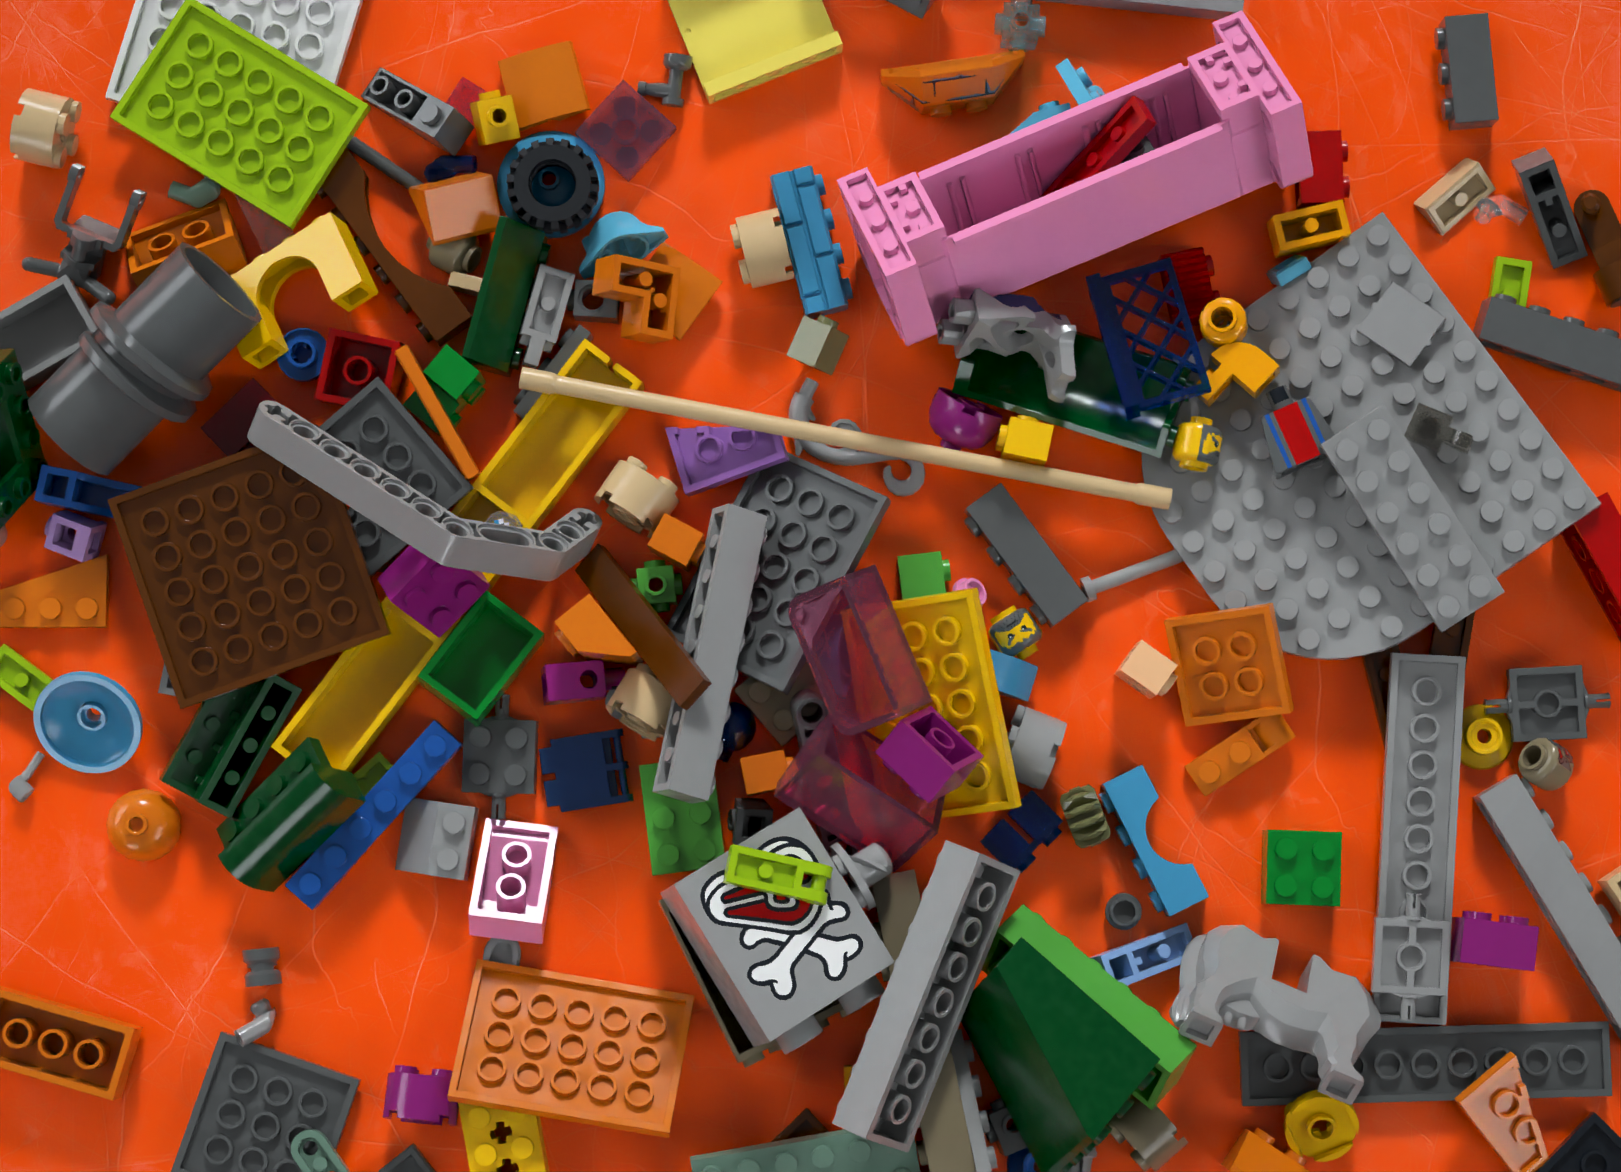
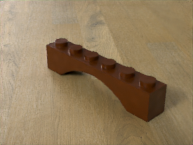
(434, 304)

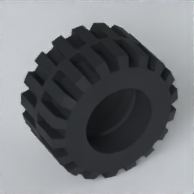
(546, 155)

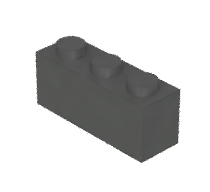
(1466, 71)

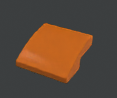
(544, 84)
(694, 289)

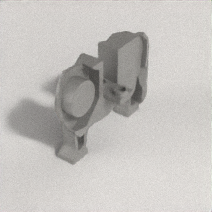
(1231, 983)

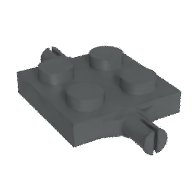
(1546, 703)
(500, 757)

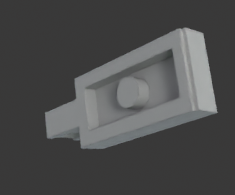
(545, 312)

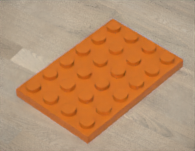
(571, 1048)

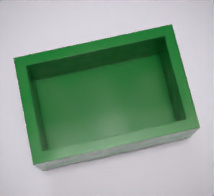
(481, 658)

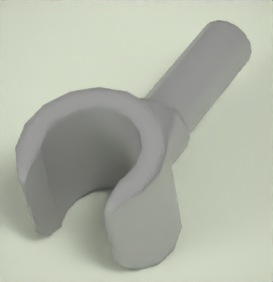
(19, 786)

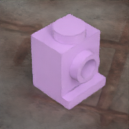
(79, 546)

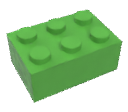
(678, 832)

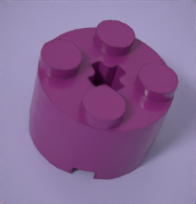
(419, 1096)

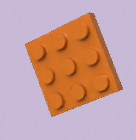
(1229, 665)

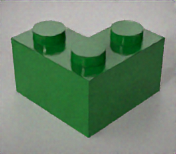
(454, 383)

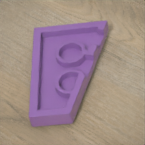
(721, 455)

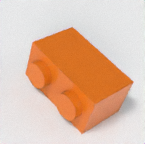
(677, 543)
(763, 771)

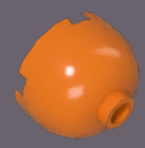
(143, 825)

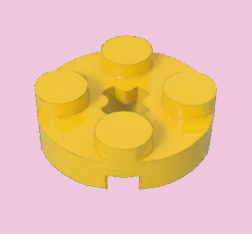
(1323, 1145)

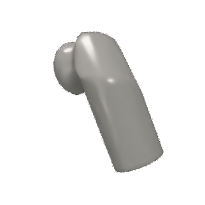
(261, 1023)

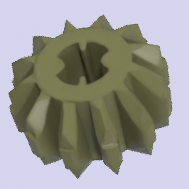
(1085, 816)

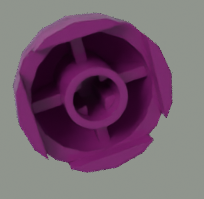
(962, 421)

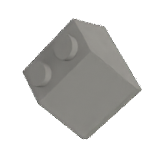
(437, 839)

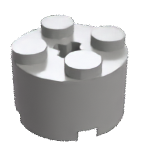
(1034, 745)

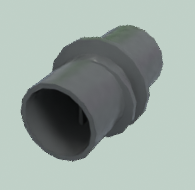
(144, 360)

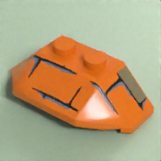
(953, 83)

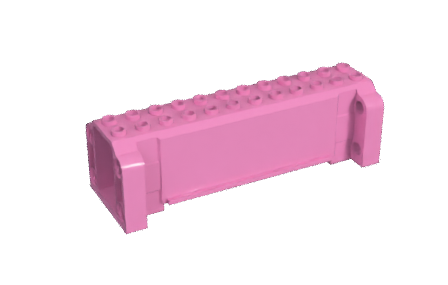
(979, 217)

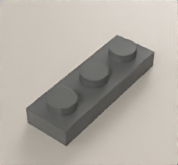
(568, 344)

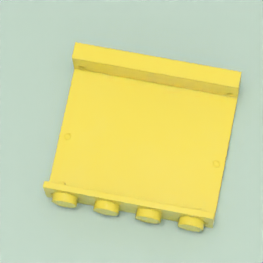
(752, 40)

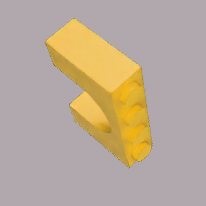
(322, 246)

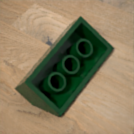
(504, 297)

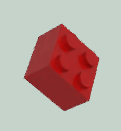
(353, 362)

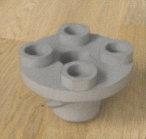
(862, 870)

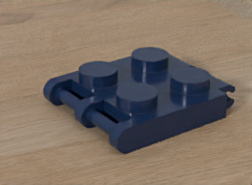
(585, 771)

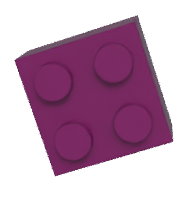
(430, 591)
(928, 754)
(1493, 943)

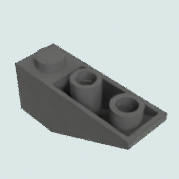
(418, 111)

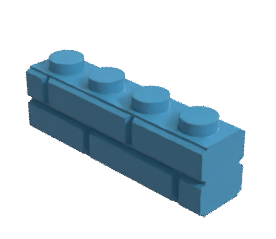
(810, 243)

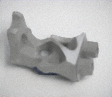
(990, 325)

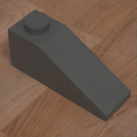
(1549, 207)

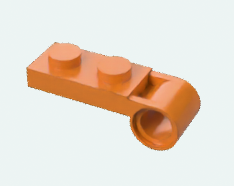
(1239, 752)

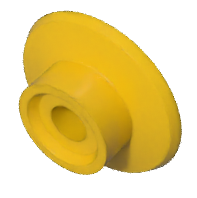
(1498, 746)

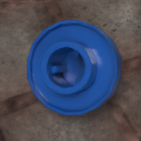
(304, 354)

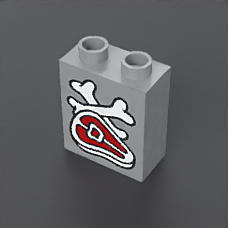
(777, 953)

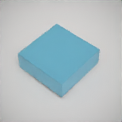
(1288, 270)

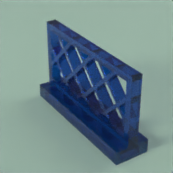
(1121, 354)

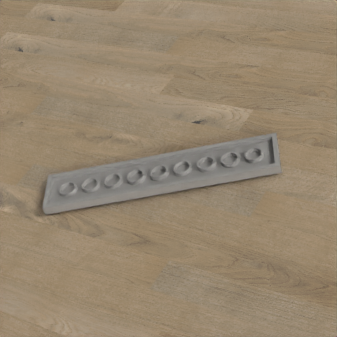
(1420, 801)

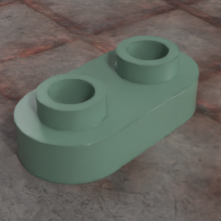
(324, 1160)

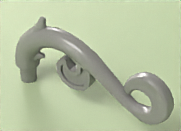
(801, 410)

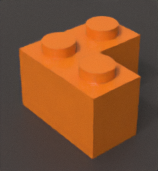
(647, 294)

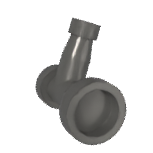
(669, 92)

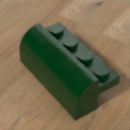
(229, 743)
(287, 817)

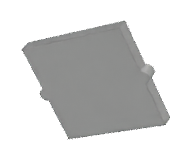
(1401, 324)

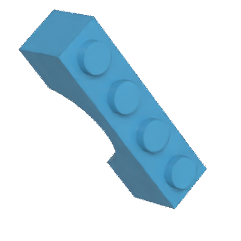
(1173, 884)

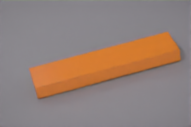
(437, 412)

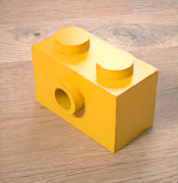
(1024, 440)

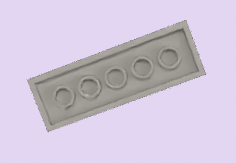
(1412, 518)

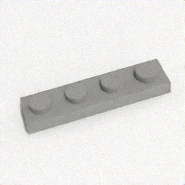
(970, 1089)

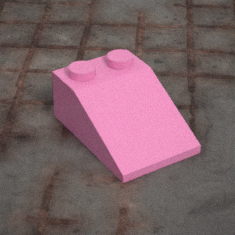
(513, 881)

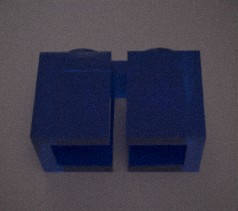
(1035, 820)

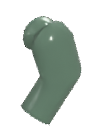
(197, 195)

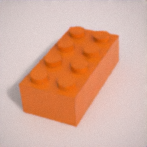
(65, 1044)

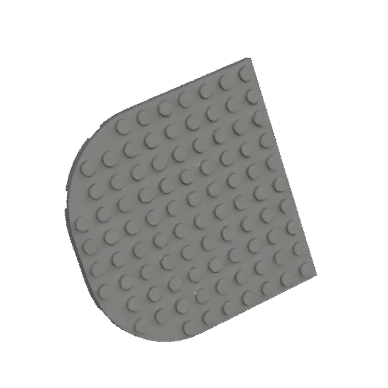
(1304, 534)

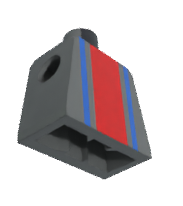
(1293, 432)

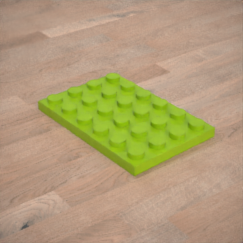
(240, 112)

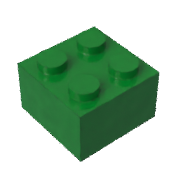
(1301, 867)

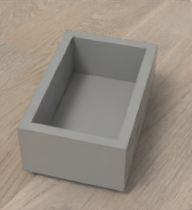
(45, 328)

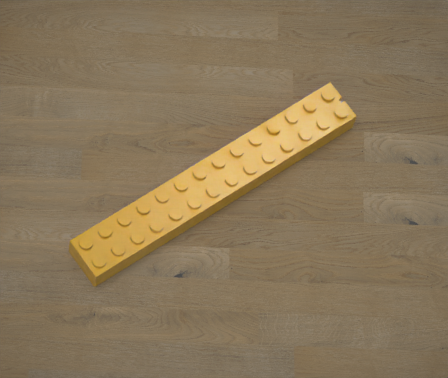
(521, 479)

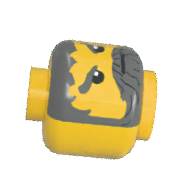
(1197, 444)
(1015, 632)

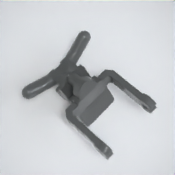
(88, 241)

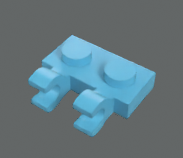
(1078, 82)

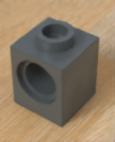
(606, 313)

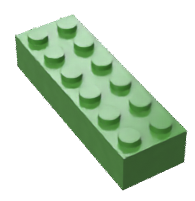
(1105, 990)

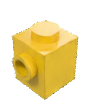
(494, 118)

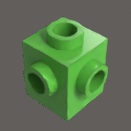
(671, 587)

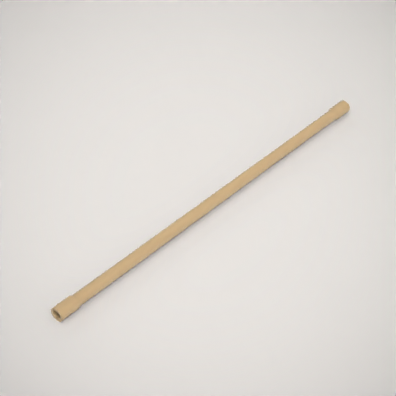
(551, 383)

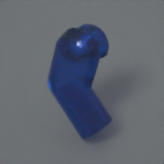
(448, 166)

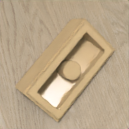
(1454, 195)

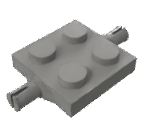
(1410, 956)

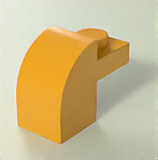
(1244, 365)

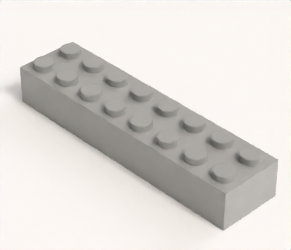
(926, 997)

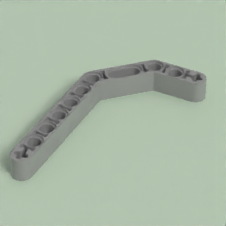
(414, 516)

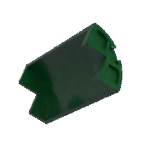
(1090, 401)

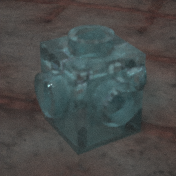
(1015, 36)

